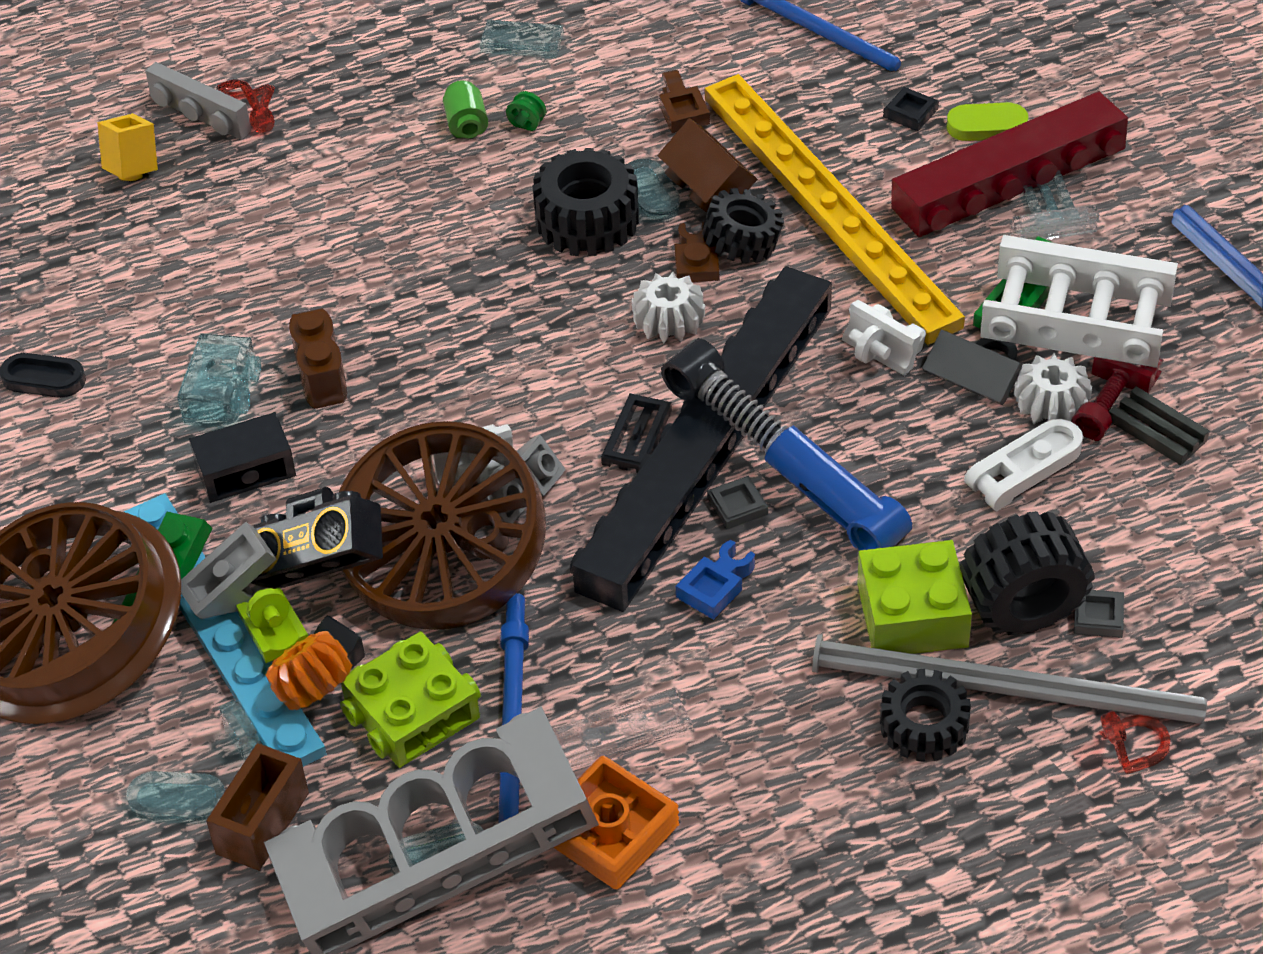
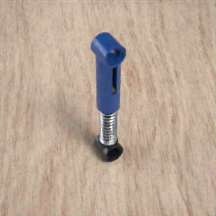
(869, 519)

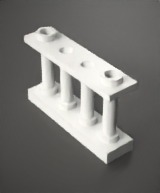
(1085, 271)

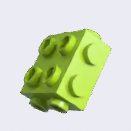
(410, 699)

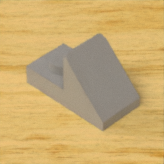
(226, 572)

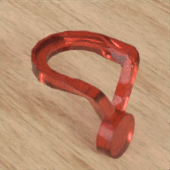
(260, 117)
(1115, 731)

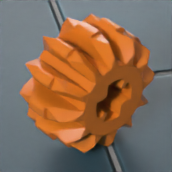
(308, 670)

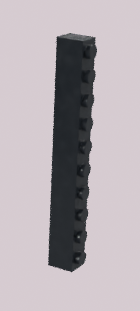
(697, 444)

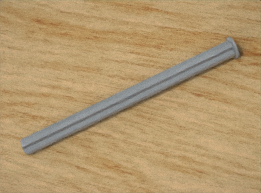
(1013, 681)

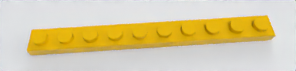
(834, 209)

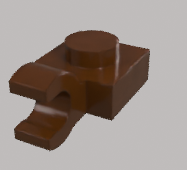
(681, 103)

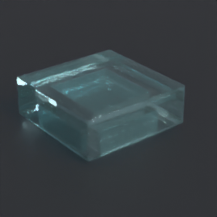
(238, 728)

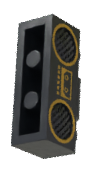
(331, 538)

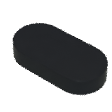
(42, 375)

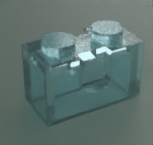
(218, 380)

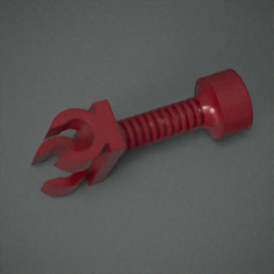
(1095, 415)

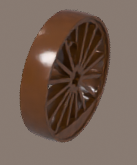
(424, 530)

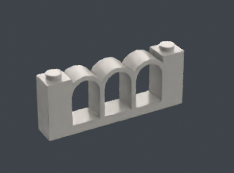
(309, 855)

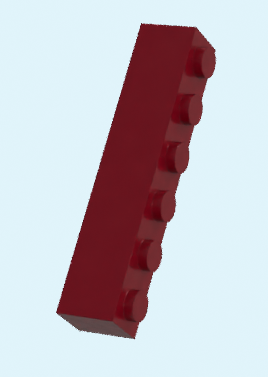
(1004, 163)

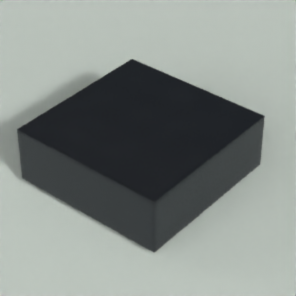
(911, 109)

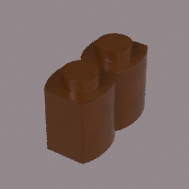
(318, 358)

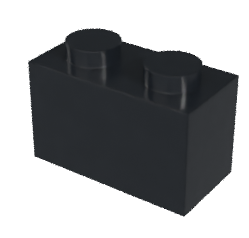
(242, 457)

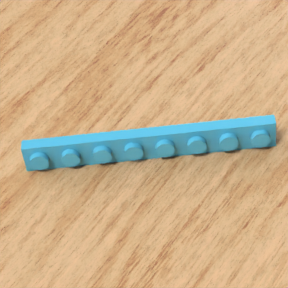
(243, 667)

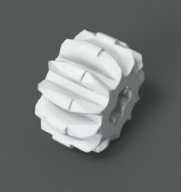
(668, 307)
(1052, 388)

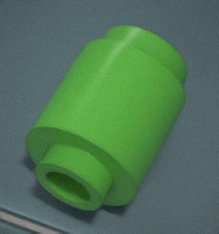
(465, 110)

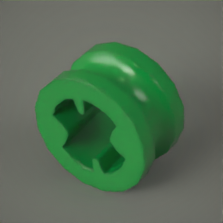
(526, 111)

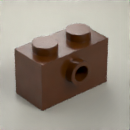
(703, 165)
(257, 805)

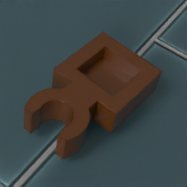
(695, 257)

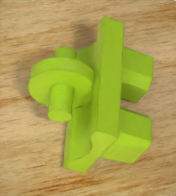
(271, 622)

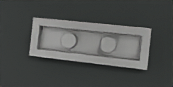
(198, 101)

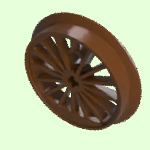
(64, 598)

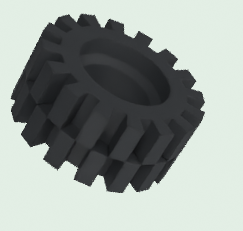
(742, 225)
(920, 737)

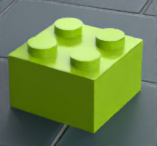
(914, 598)

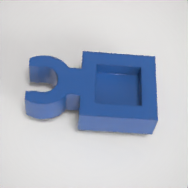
(715, 584)

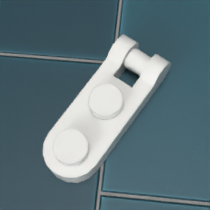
(1025, 462)

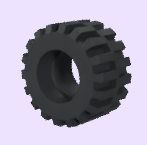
(586, 201)
(1026, 573)

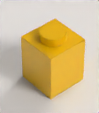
(127, 146)

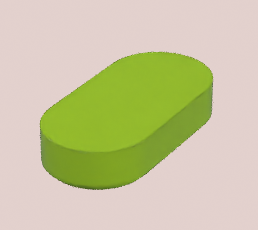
(984, 120)

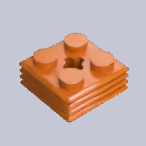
(642, 823)

